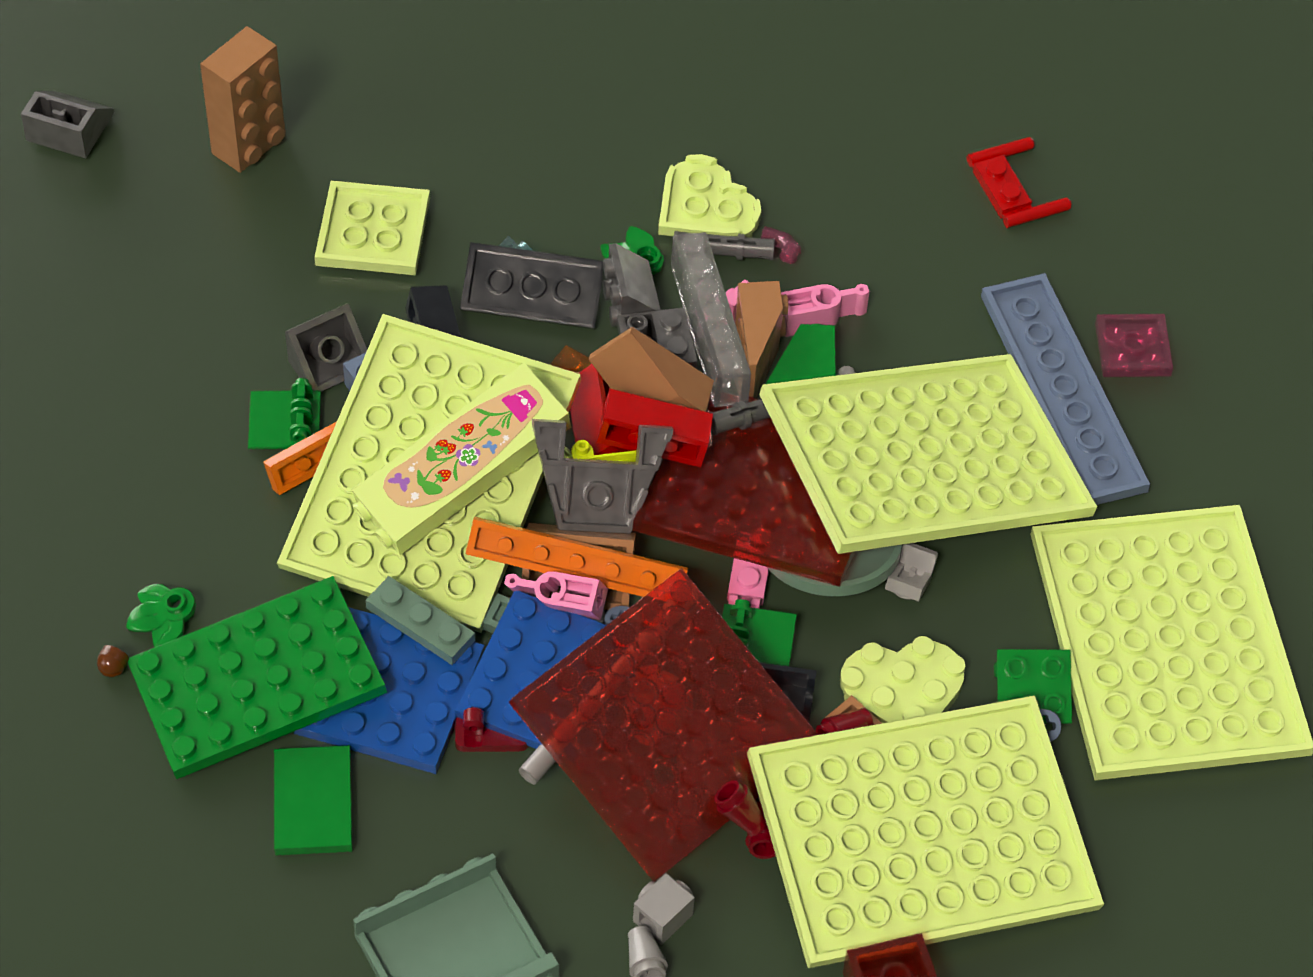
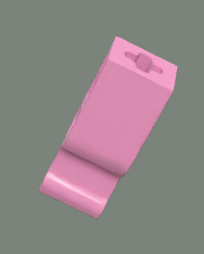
(823, 305)
(576, 595)

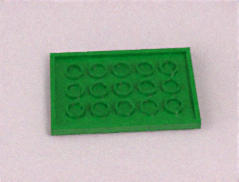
(255, 677)

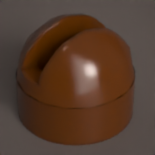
(112, 661)

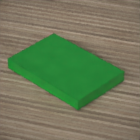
(312, 800)

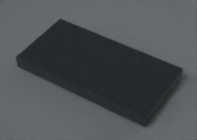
(532, 285)

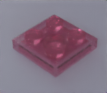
(1133, 345)

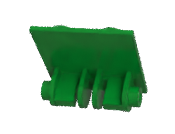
(283, 417)
(762, 631)
(1036, 674)

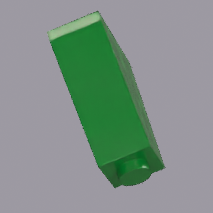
(807, 355)

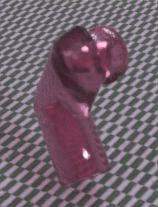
(784, 241)

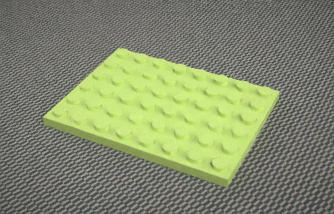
(400, 394)
(925, 452)
(1170, 642)
(923, 829)

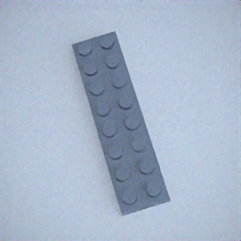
(1065, 386)

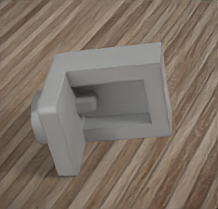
(912, 572)

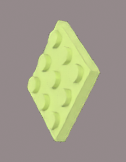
(372, 228)

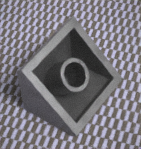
(323, 345)

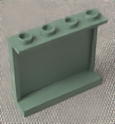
(453, 929)

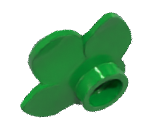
(641, 244)
(157, 613)

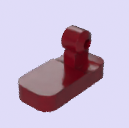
(474, 737)

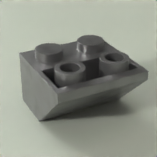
(64, 122)
(628, 283)
(666, 327)

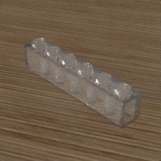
(710, 319)

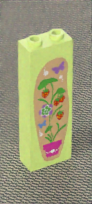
(457, 460)

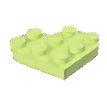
(703, 199)
(906, 683)

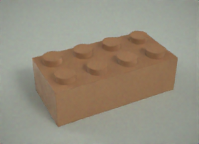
(243, 99)

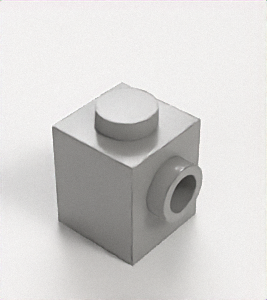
(663, 907)

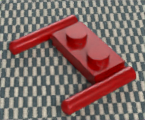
(1005, 188)

